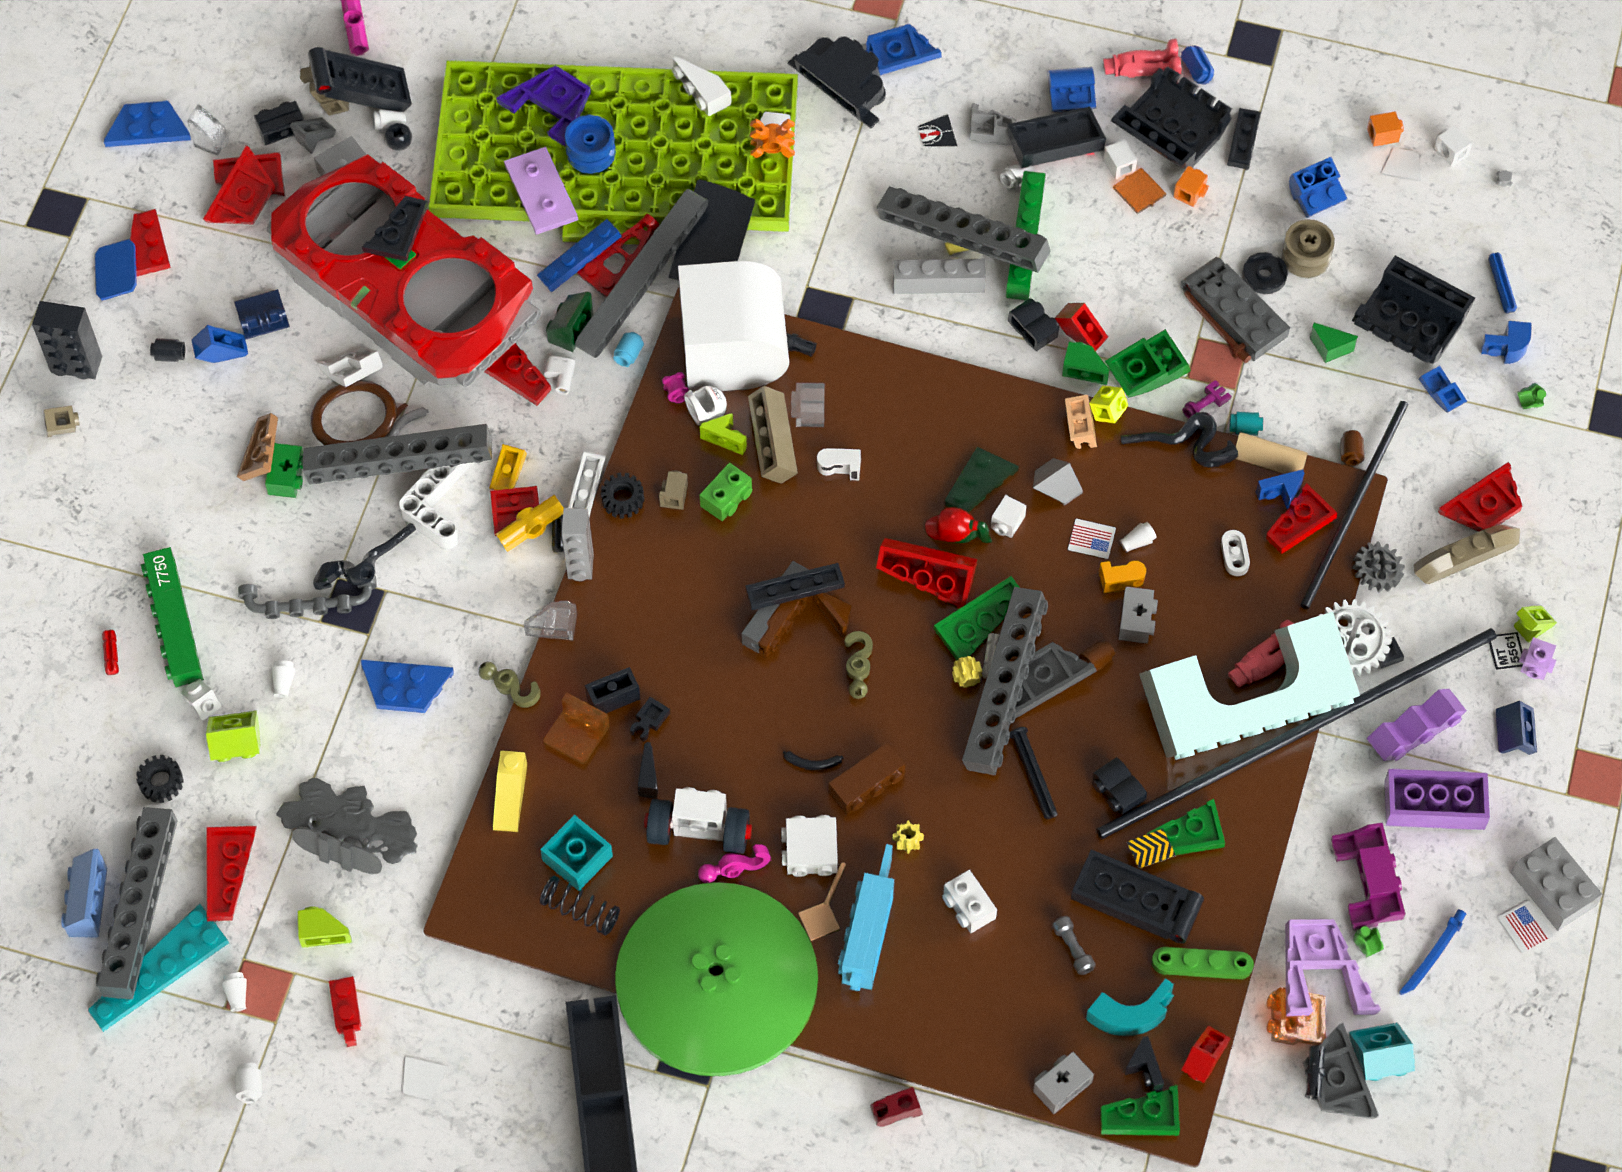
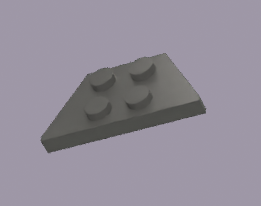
(1049, 674)
(1344, 1084)

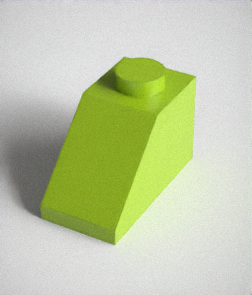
(320, 928)

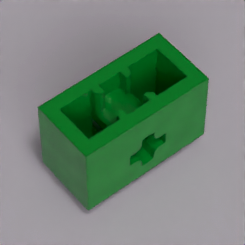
(286, 471)

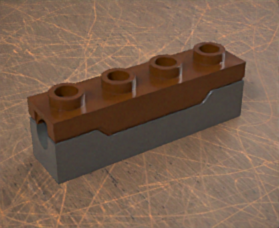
(772, 622)

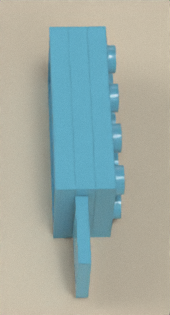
(867, 927)

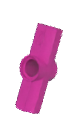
(355, 27)

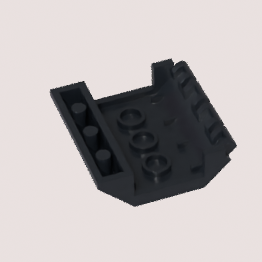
(1175, 118)
(1414, 310)

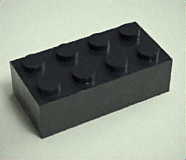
(67, 340)

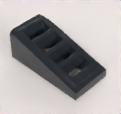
(647, 778)

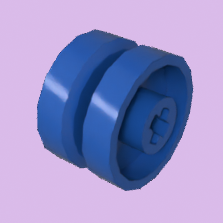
(590, 144)

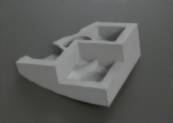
(989, 126)

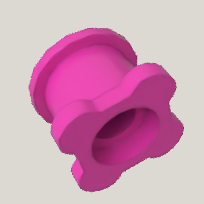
(676, 387)

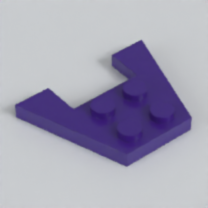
(554, 92)

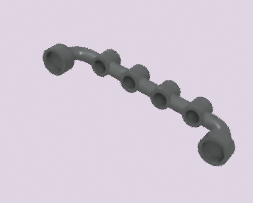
(297, 606)

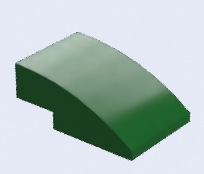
(1148, 364)

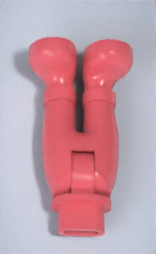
(1143, 62)
(1257, 662)

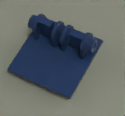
(261, 314)

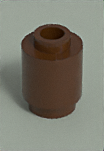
(1352, 448)
(1098, 654)

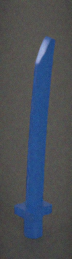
(1453, 925)

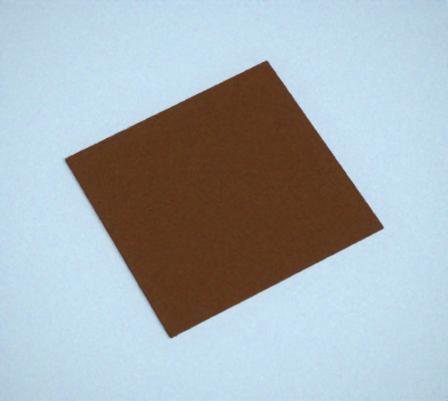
(672, 605)

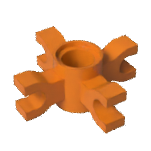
(772, 138)

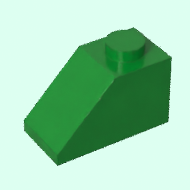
(1084, 364)

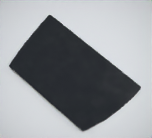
(719, 231)

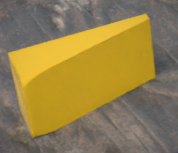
(508, 468)

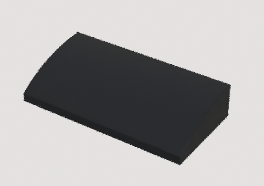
(1056, 137)

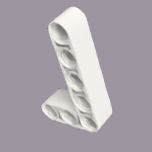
(424, 504)

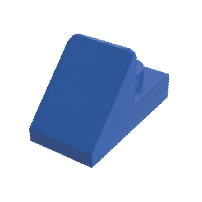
(1284, 485)

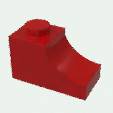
(1205, 1054)

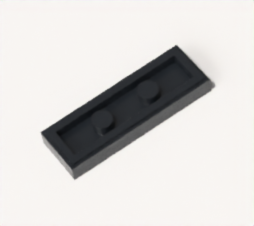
(1244, 138)

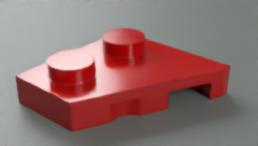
(509, 502)

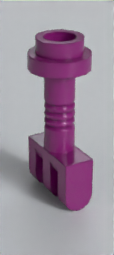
(1213, 395)

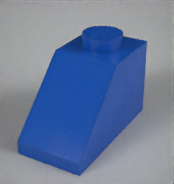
(218, 345)

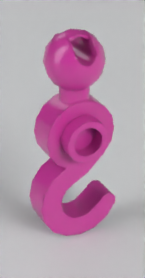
(733, 864)

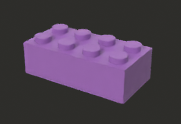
(1436, 799)

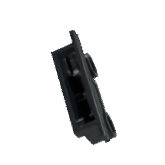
(844, 74)

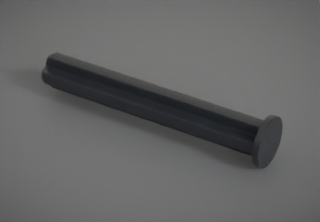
(1033, 772)

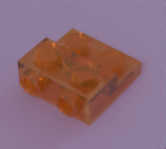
(1296, 1029)

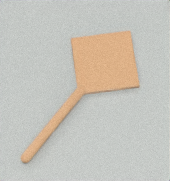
(820, 918)

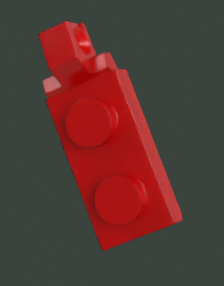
(345, 1008)

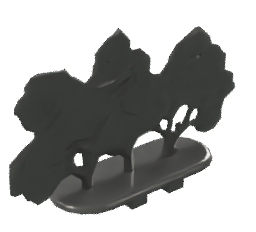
(346, 817)

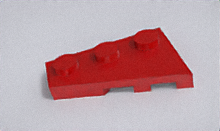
(149, 243)
(1303, 518)

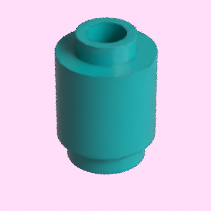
(1246, 423)

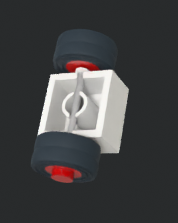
(698, 816)

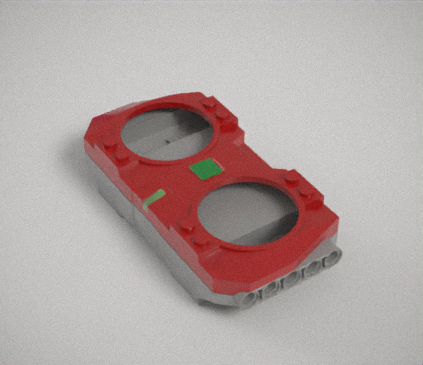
(437, 313)

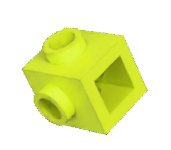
(1108, 404)

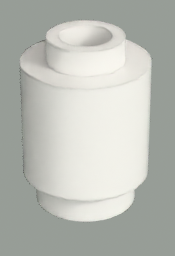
(248, 1082)

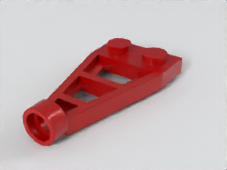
(602, 278)

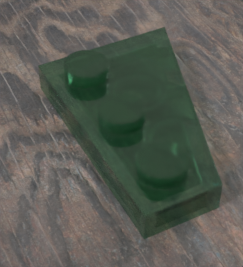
(978, 479)

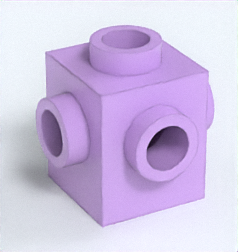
(1538, 659)

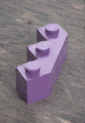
(1417, 725)

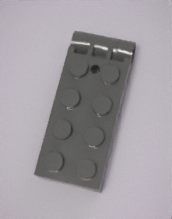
(1236, 307)

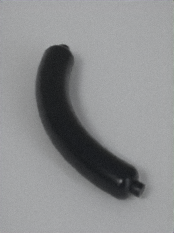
(812, 764)

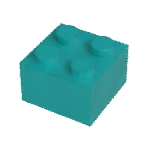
(576, 852)

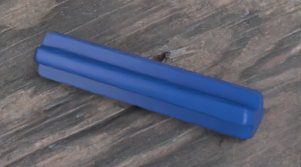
(1502, 282)

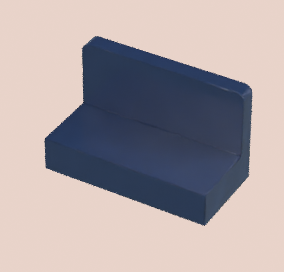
(1516, 728)

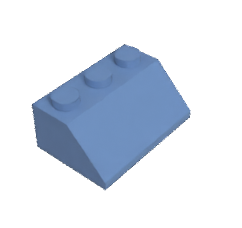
(85, 895)

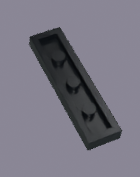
(795, 586)

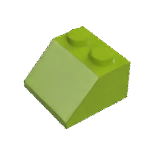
(233, 736)

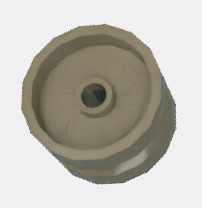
(1308, 248)

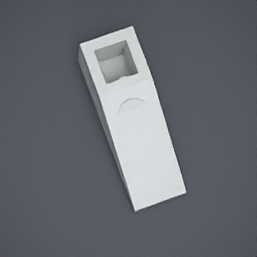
(705, 87)

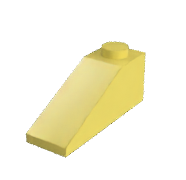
(509, 790)

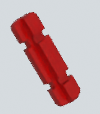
(110, 652)

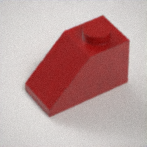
(1081, 325)

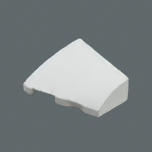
(352, 366)

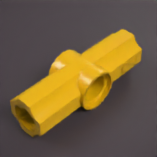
(530, 523)

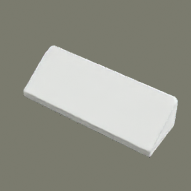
(586, 481)

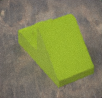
(719, 433)
(1533, 622)

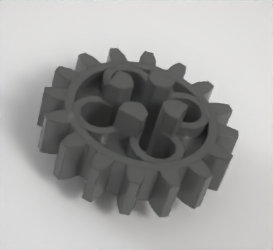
(1387, 577)

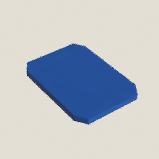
(115, 269)

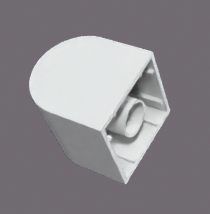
(732, 325)

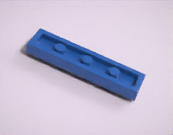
(579, 255)

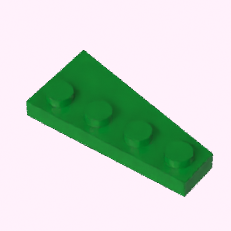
(971, 624)

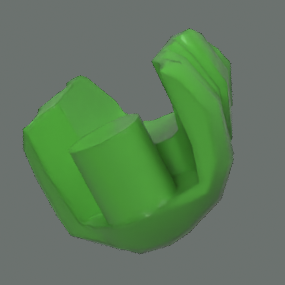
(1532, 396)
(1368, 940)

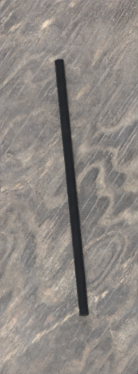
(1353, 506)

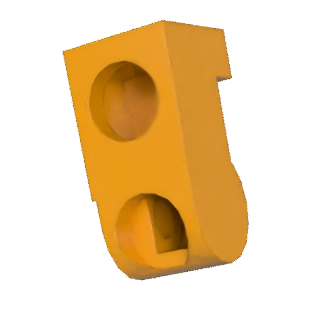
(1123, 576)

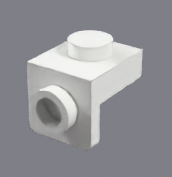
(201, 699)

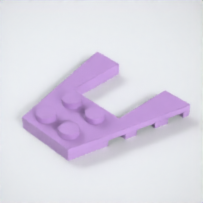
(1320, 946)

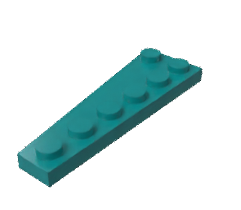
(170, 959)

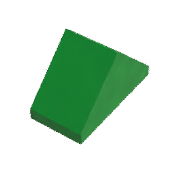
(1332, 342)

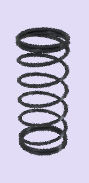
(607, 924)

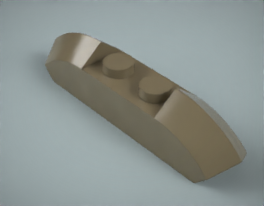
(1466, 552)

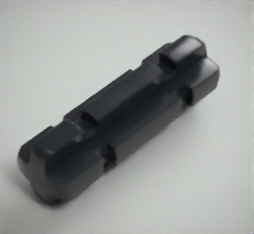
(557, 541)

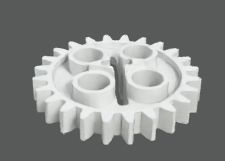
(1373, 644)

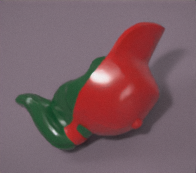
(956, 526)

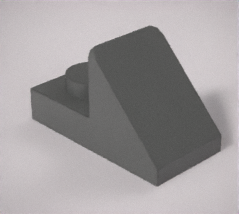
(310, 131)

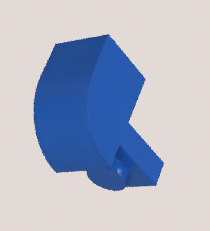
(1511, 345)

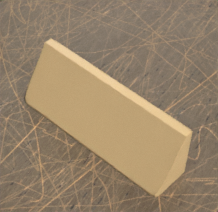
(1269, 454)

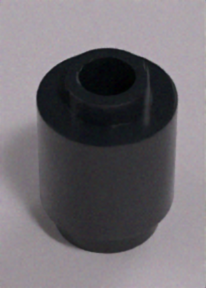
(167, 350)

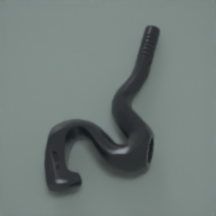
(1197, 421)
(364, 571)

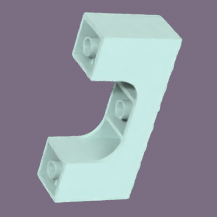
(1315, 679)

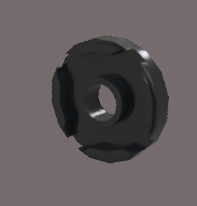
(1265, 284)

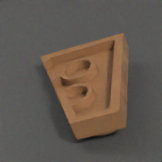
(260, 448)

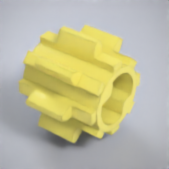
(967, 671)
(915, 835)

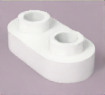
(1236, 554)

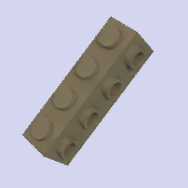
(772, 434)

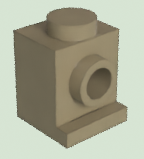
(53, 415)
(674, 490)

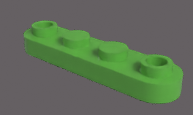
(1202, 963)

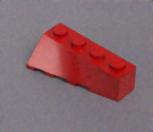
(929, 569)

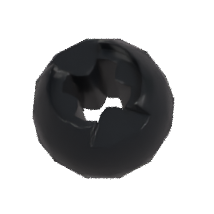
(398, 136)

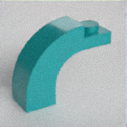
(1130, 1020)

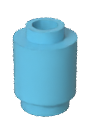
(628, 349)

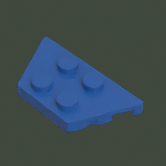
(901, 48)
(146, 125)
(404, 685)

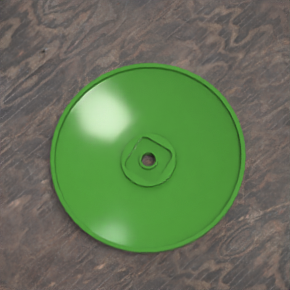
(723, 1020)

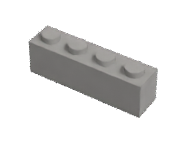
(939, 276)
(577, 543)

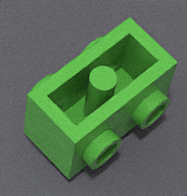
(726, 492)

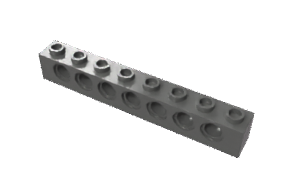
(978, 234)
(397, 454)
(1022, 602)
(124, 982)

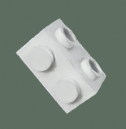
(969, 901)

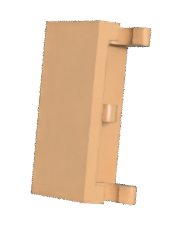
(1080, 421)

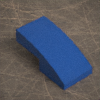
(1439, 387)

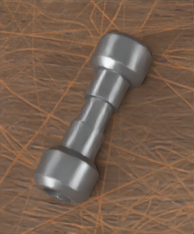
(1083, 963)

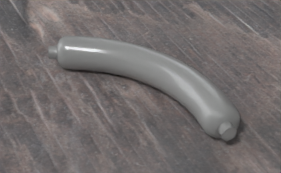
(405, 419)

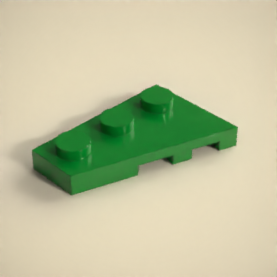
(1195, 831)
(1143, 1116)

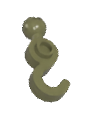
(858, 665)
(508, 683)

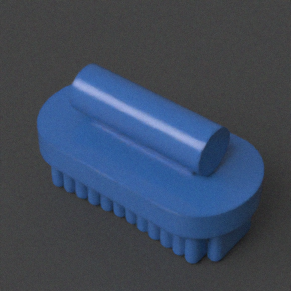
(1198, 64)

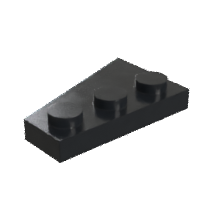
(399, 231)

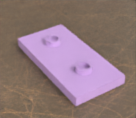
(541, 190)

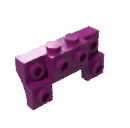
(1376, 873)

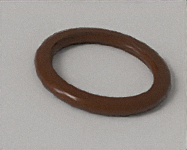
(338, 390)

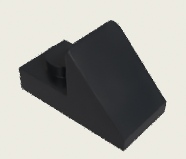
(1145, 1061)

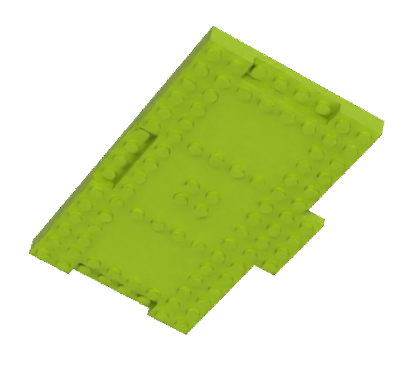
(658, 142)

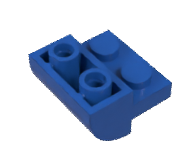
(1071, 88)
(1317, 187)

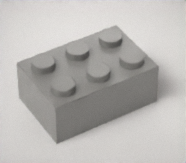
(1556, 883)

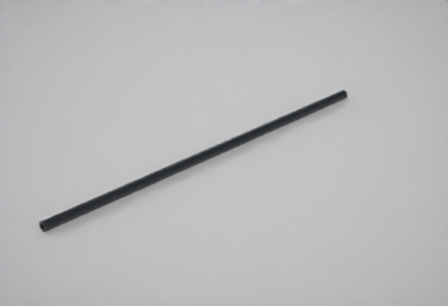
(1294, 734)

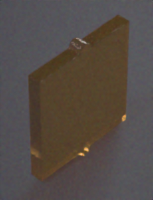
(1139, 190)

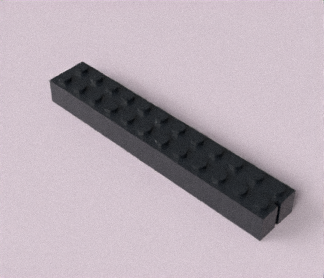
(601, 1086)

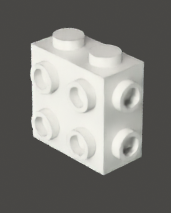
(810, 845)

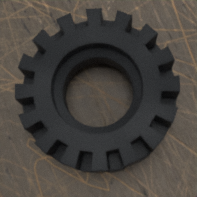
(622, 483)
(164, 791)

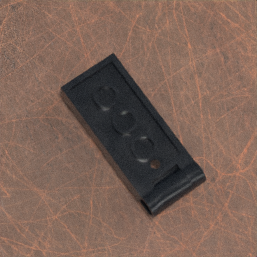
(359, 80)
(1137, 897)

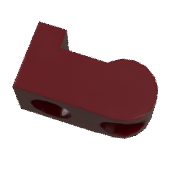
(896, 1107)

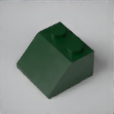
(570, 320)

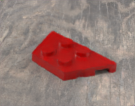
(242, 193)
(1485, 502)

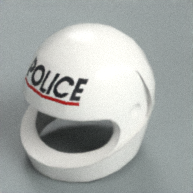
(705, 404)

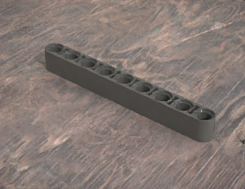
(641, 273)

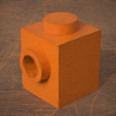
(1384, 128)
(1191, 186)

